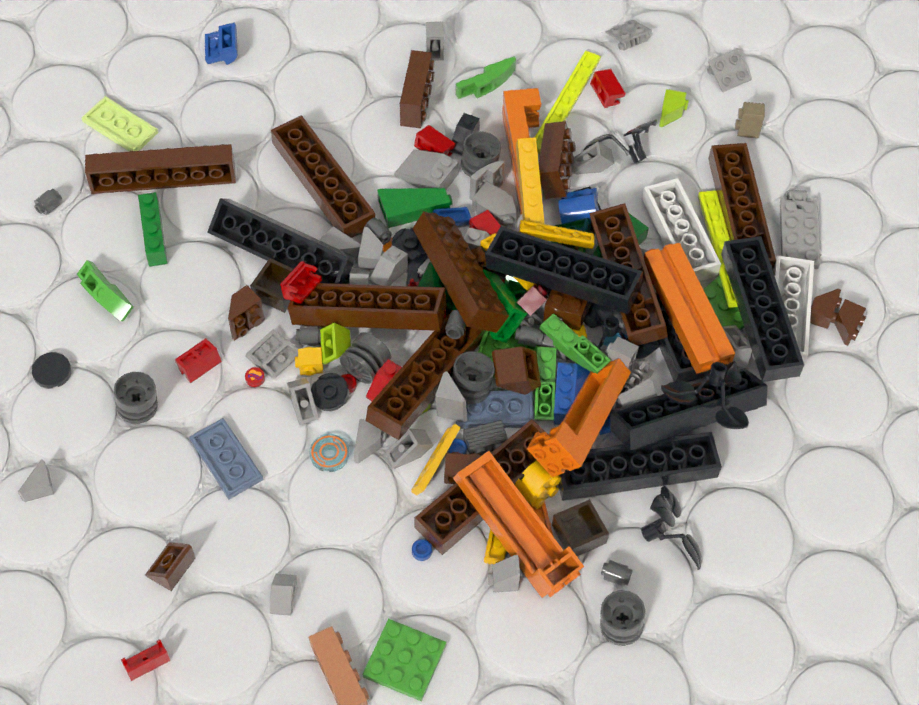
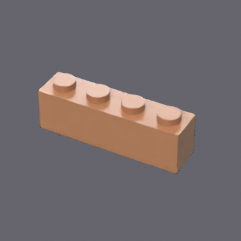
(337, 668)

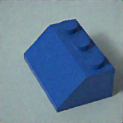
(568, 384)

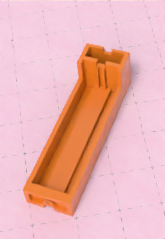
(518, 115)
(688, 307)
(572, 440)
(518, 526)

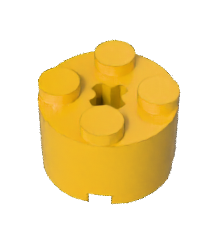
(537, 485)

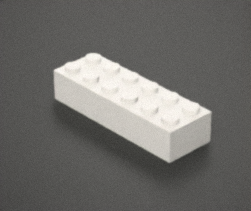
(678, 223)
(795, 285)

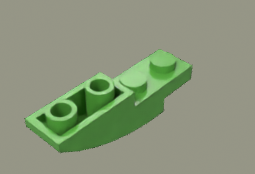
(491, 79)
(103, 291)
(574, 347)
(545, 393)

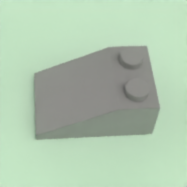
(428, 169)

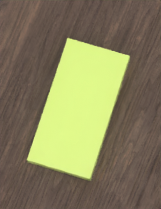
(119, 125)

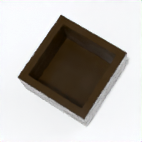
(268, 283)
(580, 528)

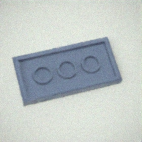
(504, 405)
(226, 458)

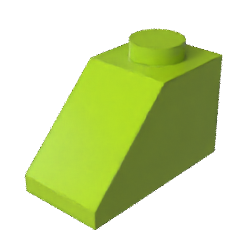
(673, 106)
(334, 342)

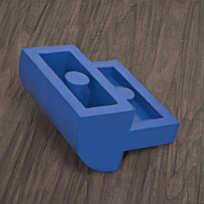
(221, 44)
(578, 205)

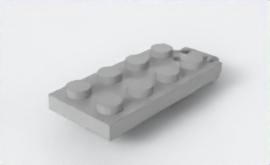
(799, 227)

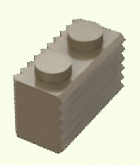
(750, 119)

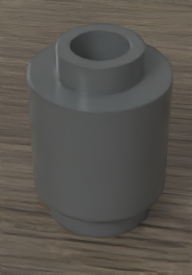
(47, 201)
(379, 230)
(455, 326)
(308, 335)
(529, 336)
(616, 573)

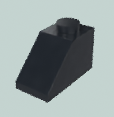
(466, 125)

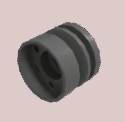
(479, 151)
(365, 357)
(473, 376)
(135, 397)
(624, 607)

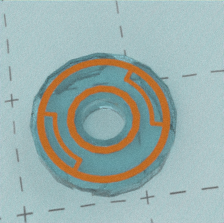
(325, 443)

